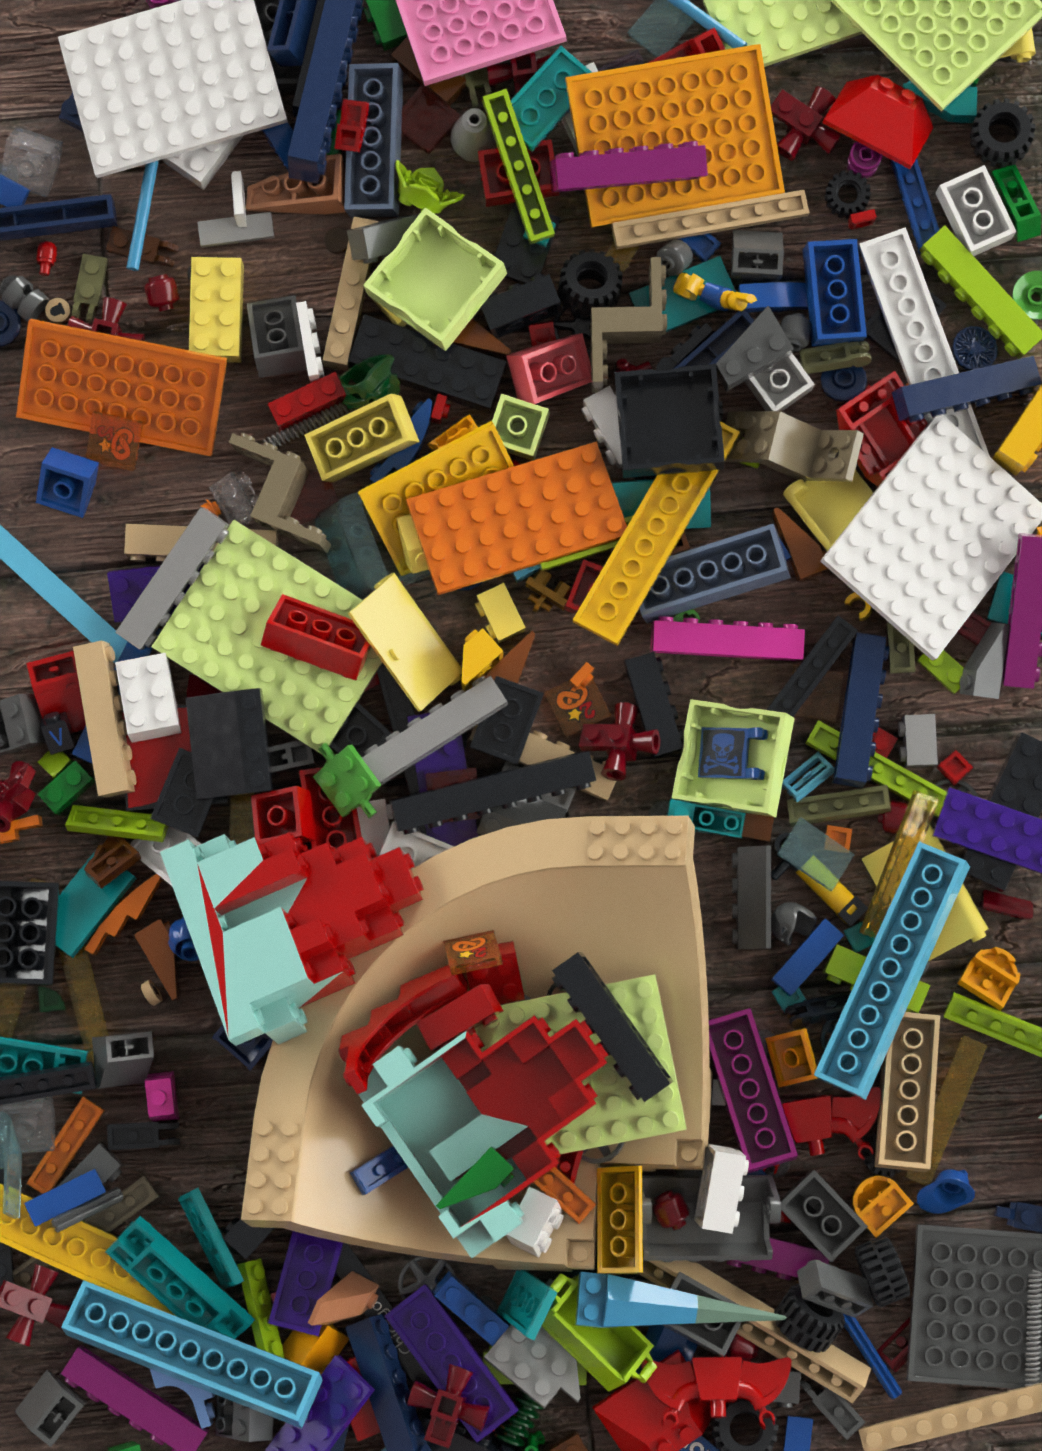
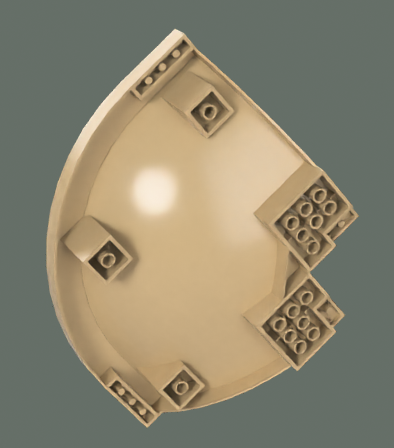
(554, 889)

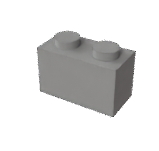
(918, 740)

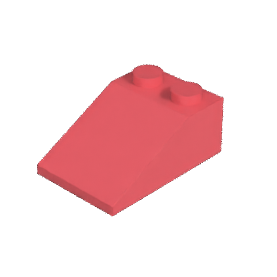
(550, 368)

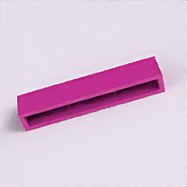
(727, 640)

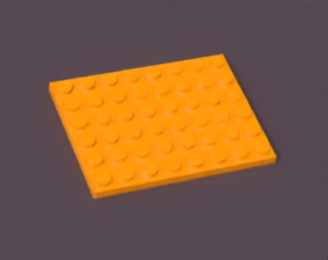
(699, 98)

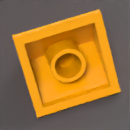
(792, 1057)
(315, 1351)

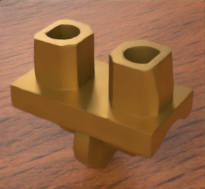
(538, 585)

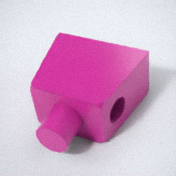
(161, 1097)

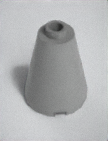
(472, 134)

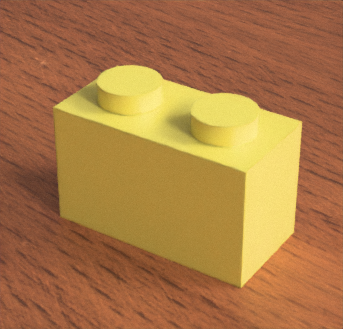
(500, 613)

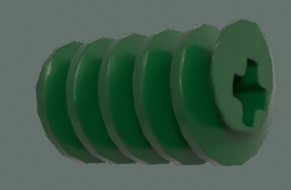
(516, 1424)

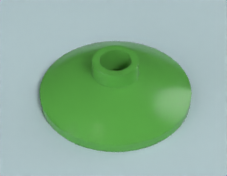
(1024, 288)

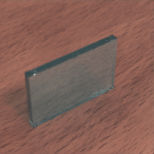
(660, 27)
(815, 854)

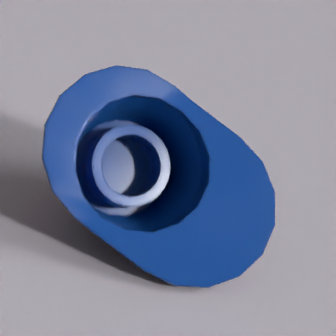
(946, 1193)

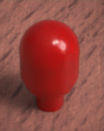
(46, 257)

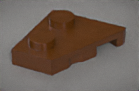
(111, 860)

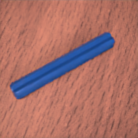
(872, 1357)

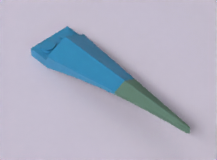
(624, 1302)

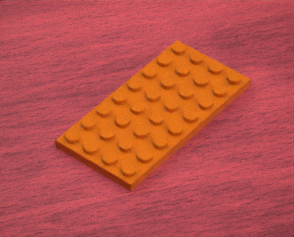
(85, 371)
(517, 518)

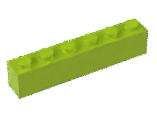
(518, 166)
(981, 292)

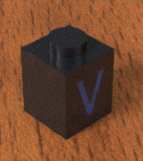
(57, 732)

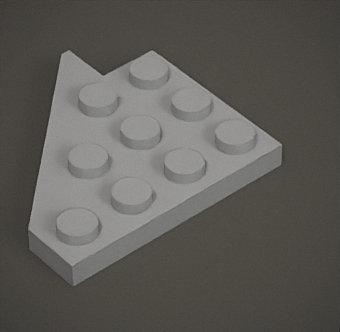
(536, 1365)

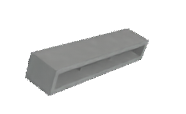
(172, 579)
(435, 730)

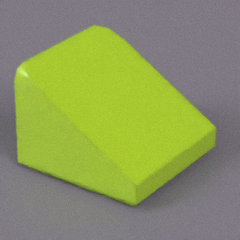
(55, 763)

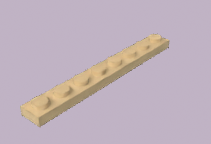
(710, 219)
(952, 1418)

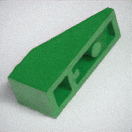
(1018, 202)
(482, 1177)

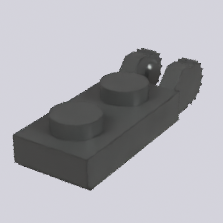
(836, 1410)

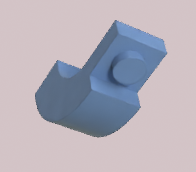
(204, 1410)

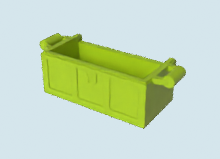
(605, 1353)

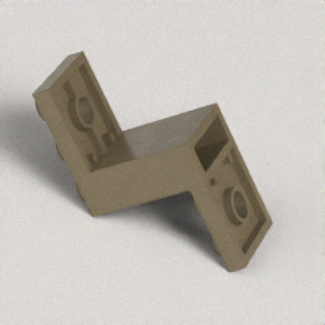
(628, 324)
(794, 446)
(280, 491)

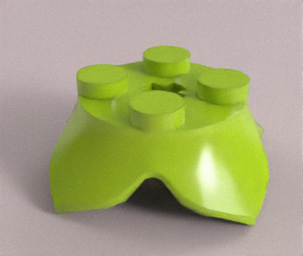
(424, 189)

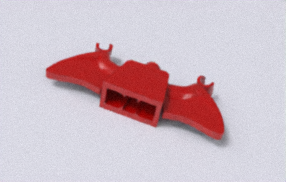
(823, 1115)
(719, 1382)

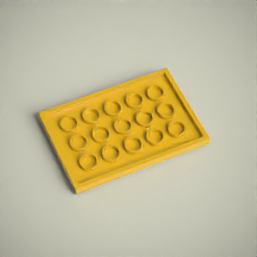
(456, 462)

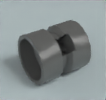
(22, 297)

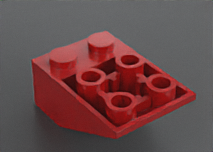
(58, 687)

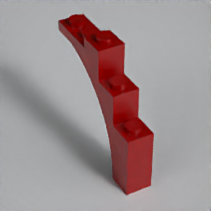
(390, 1021)

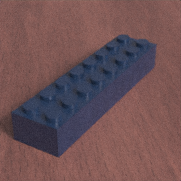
(323, 89)

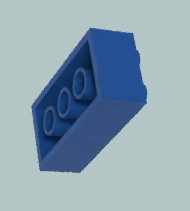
(834, 292)

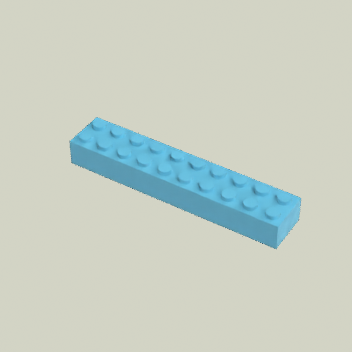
(892, 970)
(192, 1354)

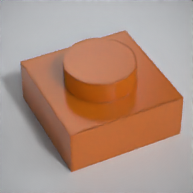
(583, 676)
(840, 835)

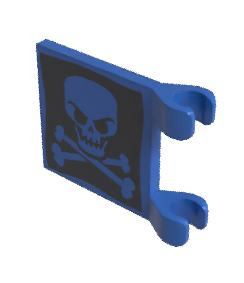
(726, 753)

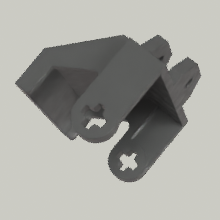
(691, 1242)

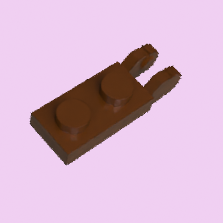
(120, 242)

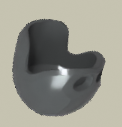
(791, 918)

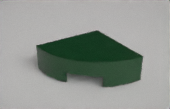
(50, 1000)

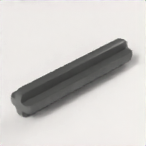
(87, 1209)

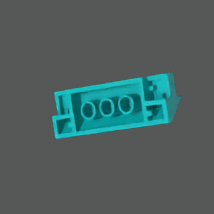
(27, 1056)
(177, 1280)

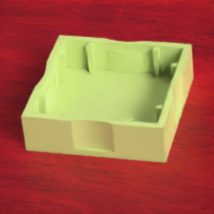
(435, 279)
(770, 755)

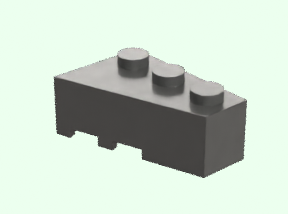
(754, 351)

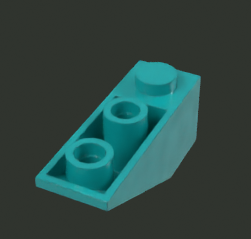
(961, 109)
(708, 818)

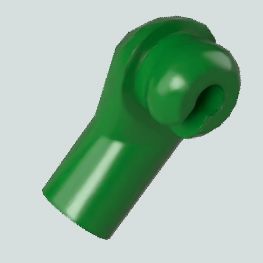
(534, 1440)

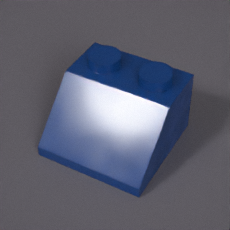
(66, 482)

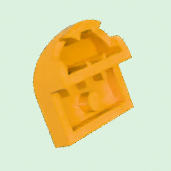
(459, 429)
(991, 976)
(879, 1203)

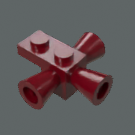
(520, 70)
(804, 122)
(111, 313)
(619, 741)
(15, 794)
(32, 1305)
(448, 1406)

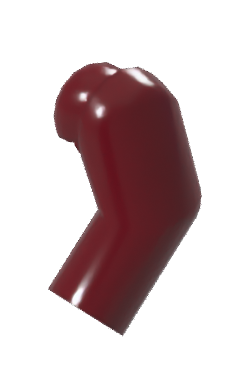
(622, 365)

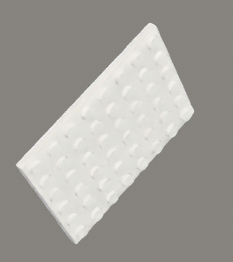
(171, 81)
(934, 536)

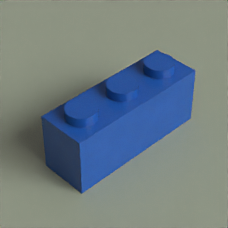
(470, 1308)

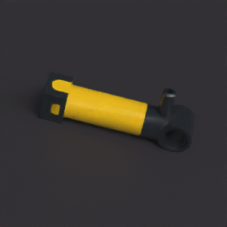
(840, 900)

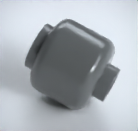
(675, 256)
(797, 330)

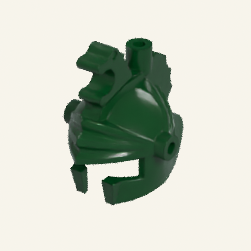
(372, 381)

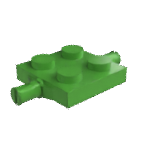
(347, 780)

